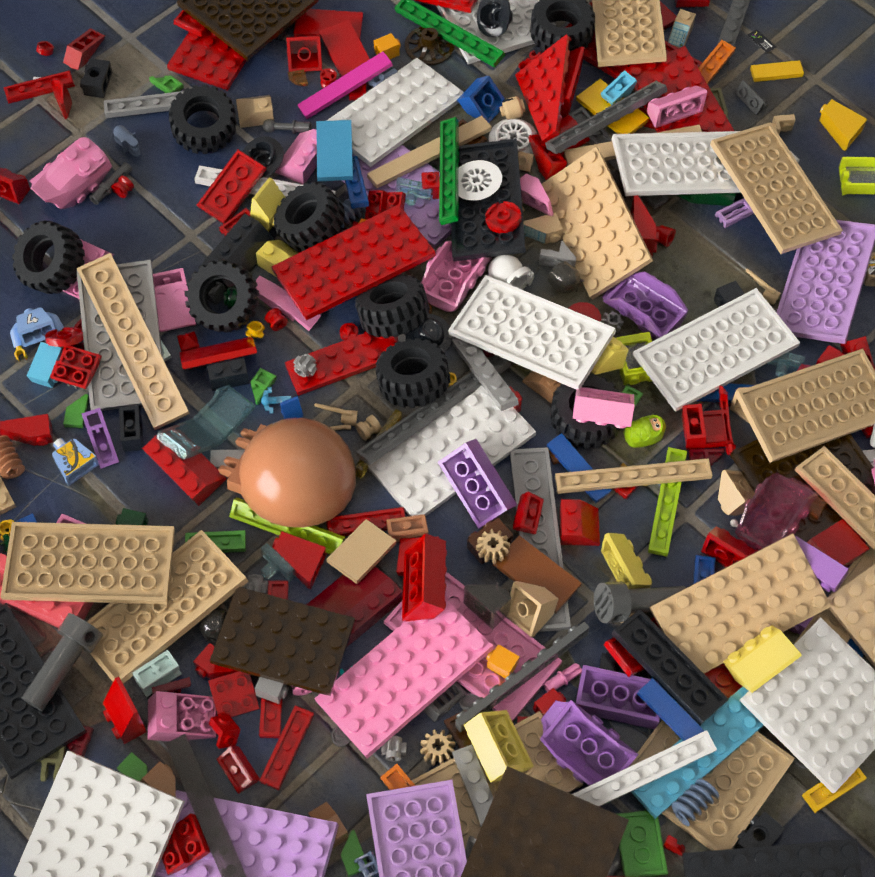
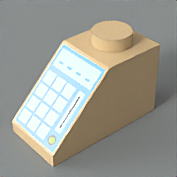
(682, 28)
(544, 229)

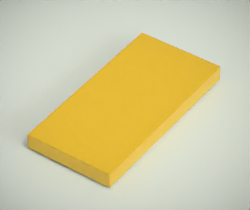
(592, 101)

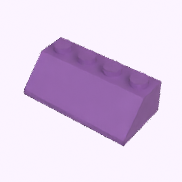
(477, 483)
(614, 697)

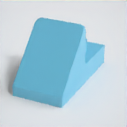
(619, 88)

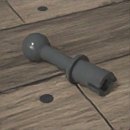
(269, 126)

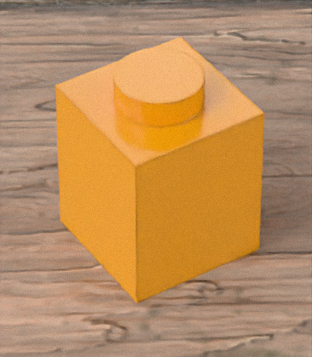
(388, 45)
(502, 661)

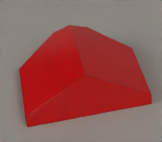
(62, 96)

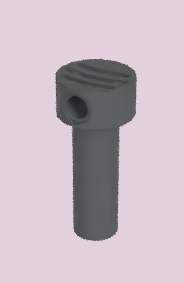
(616, 602)
(76, 637)

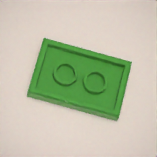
(642, 846)

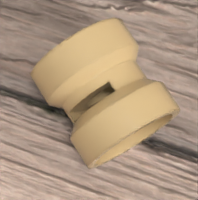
(368, 427)

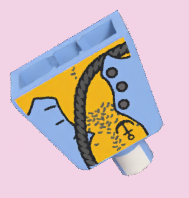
(73, 459)

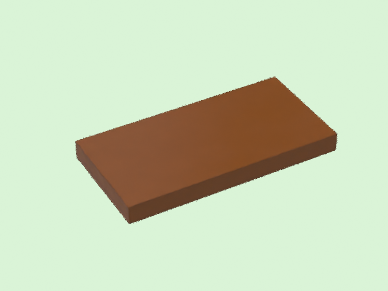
(533, 567)

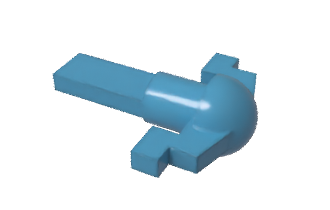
(265, 400)

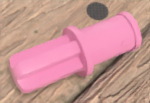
(562, 678)

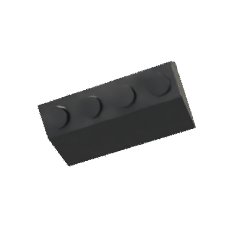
(241, 245)

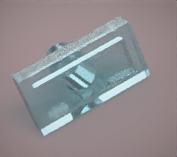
(413, 190)
(785, 362)
(275, 564)

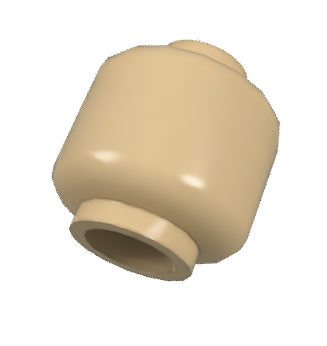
(512, 108)

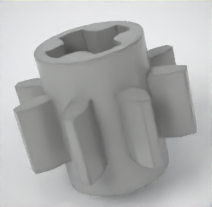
(612, 319)
(305, 365)
(256, 583)
(394, 749)

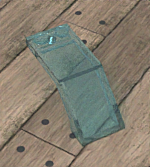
(209, 426)

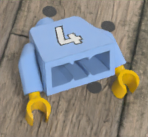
(31, 328)

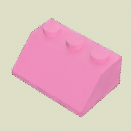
(676, 105)
(300, 158)
(603, 407)

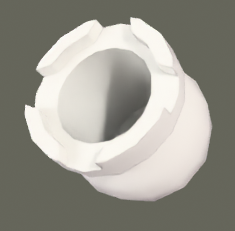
(510, 271)

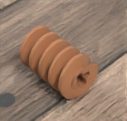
(10, 463)

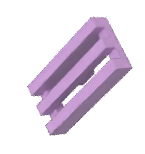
(736, 215)

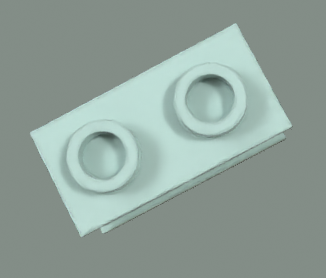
(157, 672)

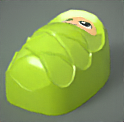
(645, 431)

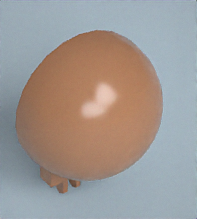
(293, 472)

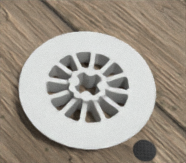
(500, 130)
(488, 175)

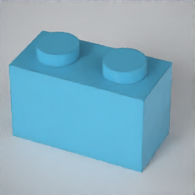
(43, 364)

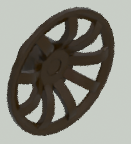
(429, 41)

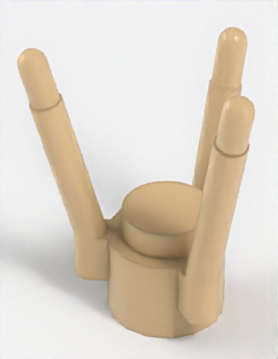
(770, 294)
(348, 417)

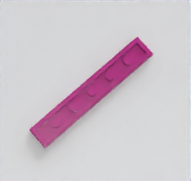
(345, 85)

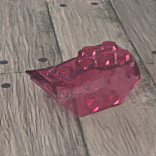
(774, 511)

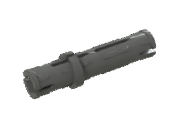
(105, 188)

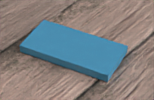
(334, 150)

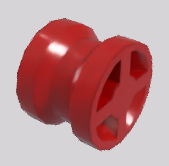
(327, 77)
(122, 186)
(276, 319)

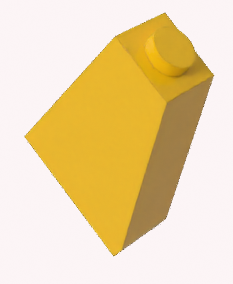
(841, 123)

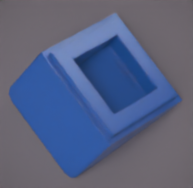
(291, 408)

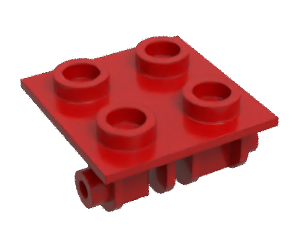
(233, 694)

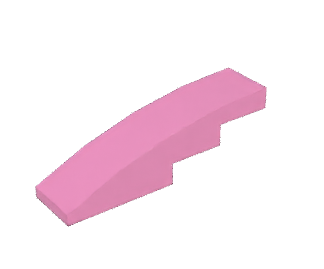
(277, 297)

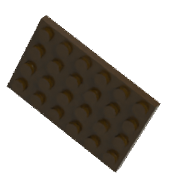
(283, 641)

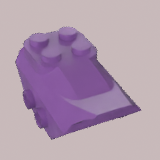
(648, 303)
(584, 743)

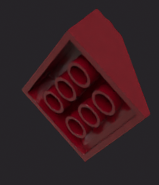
(363, 601)

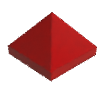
(188, 341)

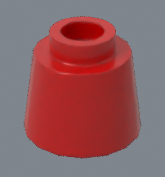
(666, 235)

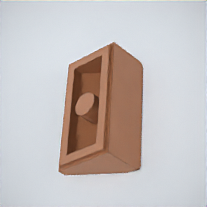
(407, 527)

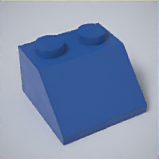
(482, 99)

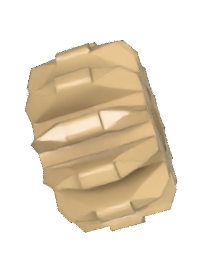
(485, 543)
(437, 739)

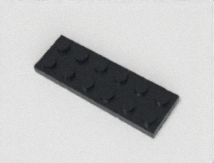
(670, 667)

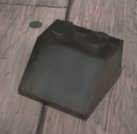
(488, 602)

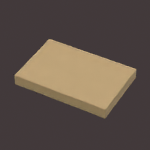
(361, 551)

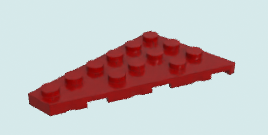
(544, 87)

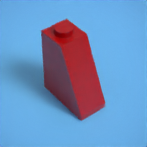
(302, 556)

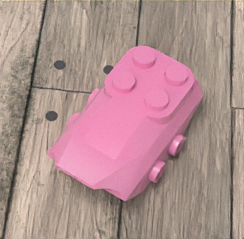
(72, 174)
(449, 281)

